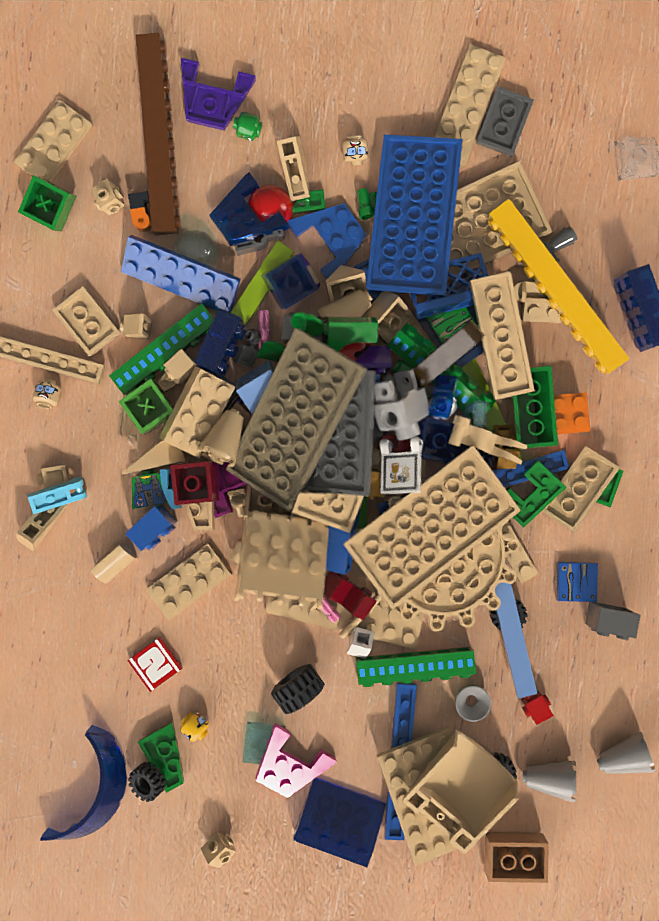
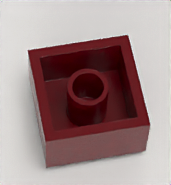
(194, 483)

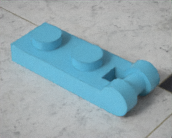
(57, 495)

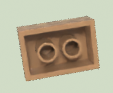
(516, 857)

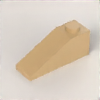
(294, 167)
(156, 456)
(38, 526)

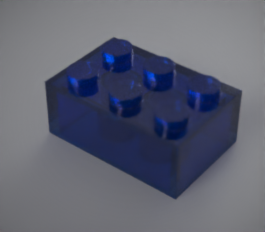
(220, 343)

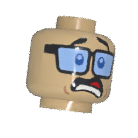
(355, 150)
(46, 394)

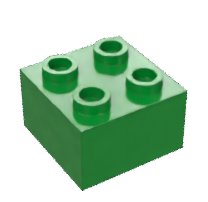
(47, 203)

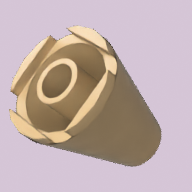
(352, 305)
(223, 439)

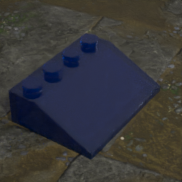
(339, 822)

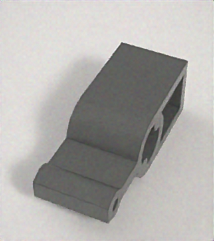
(252, 246)

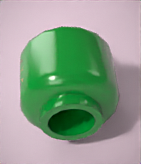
(247, 126)

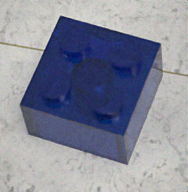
(289, 282)

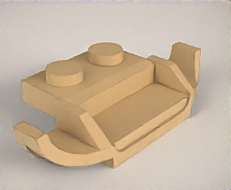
(535, 304)

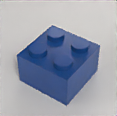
(151, 527)

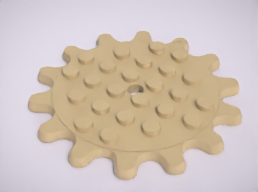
(464, 583)

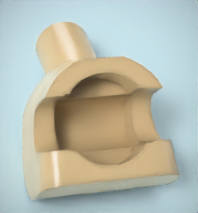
(238, 500)

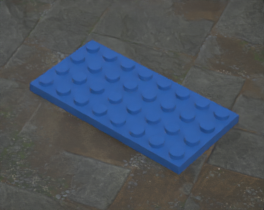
(414, 214)

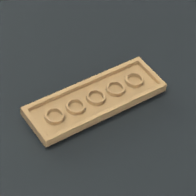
(470, 98)
(503, 338)

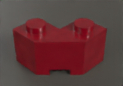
(349, 595)

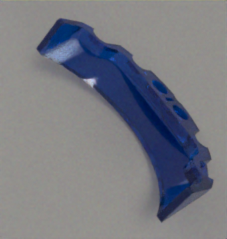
(110, 792)

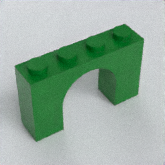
(347, 330)

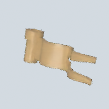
(482, 439)

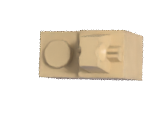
(177, 371)

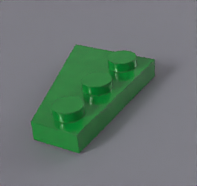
(162, 749)

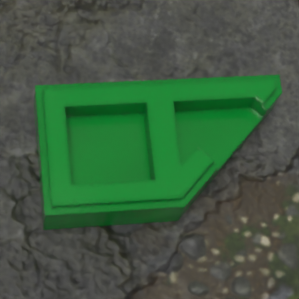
(310, 204)

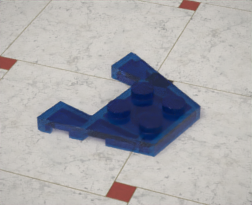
(237, 219)

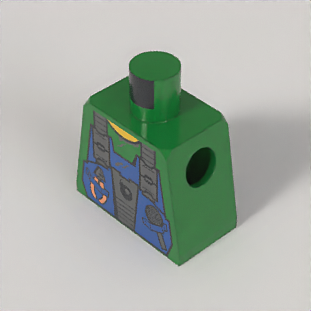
(147, 490)

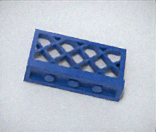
(457, 299)

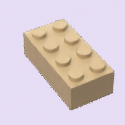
(196, 411)

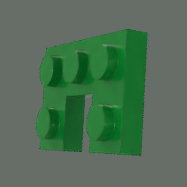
(546, 490)

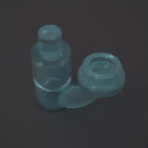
(479, 414)

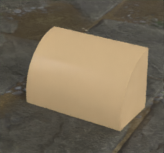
(113, 563)

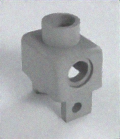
(403, 408)

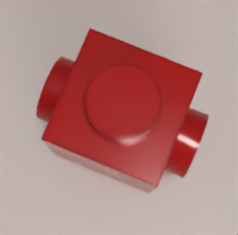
(537, 707)

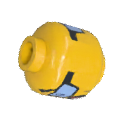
(194, 726)

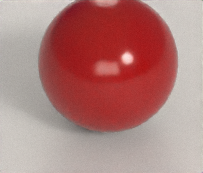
(269, 200)

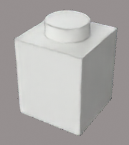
(360, 642)

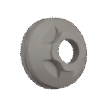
(479, 709)

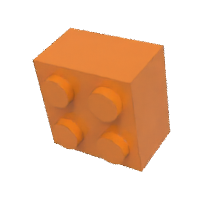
(572, 413)

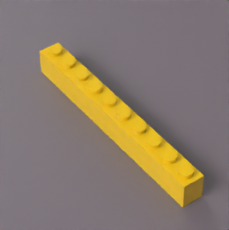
(557, 287)

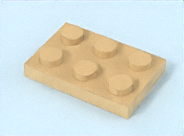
(86, 321)

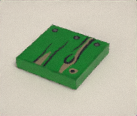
(448, 323)

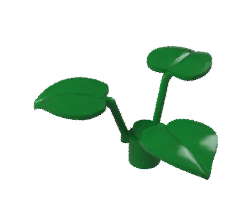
(306, 322)

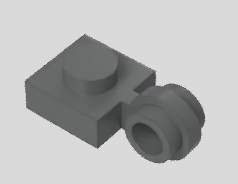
(248, 353)

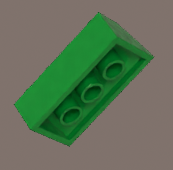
(536, 411)

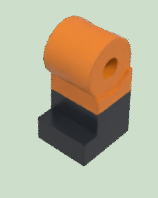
(139, 212)

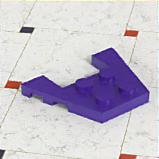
(210, 104)

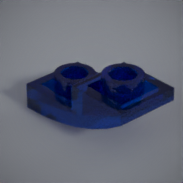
(444, 387)

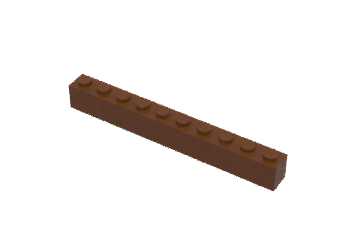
(157, 134)

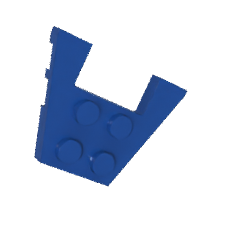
(337, 229)

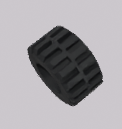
(297, 689)

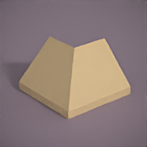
(344, 282)

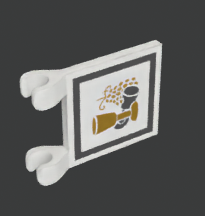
(401, 470)

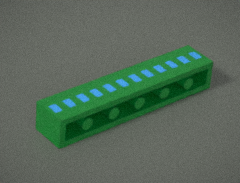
(414, 348)
(152, 358)
(416, 666)

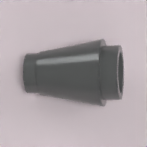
(563, 239)

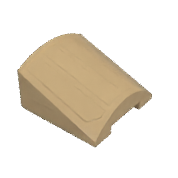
(463, 791)

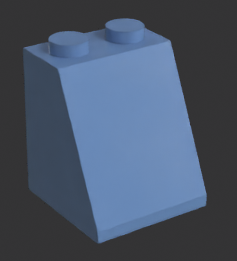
(253, 384)

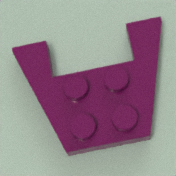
(226, 483)

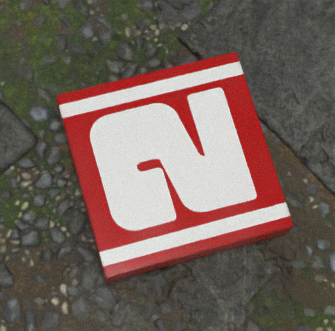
(155, 664)

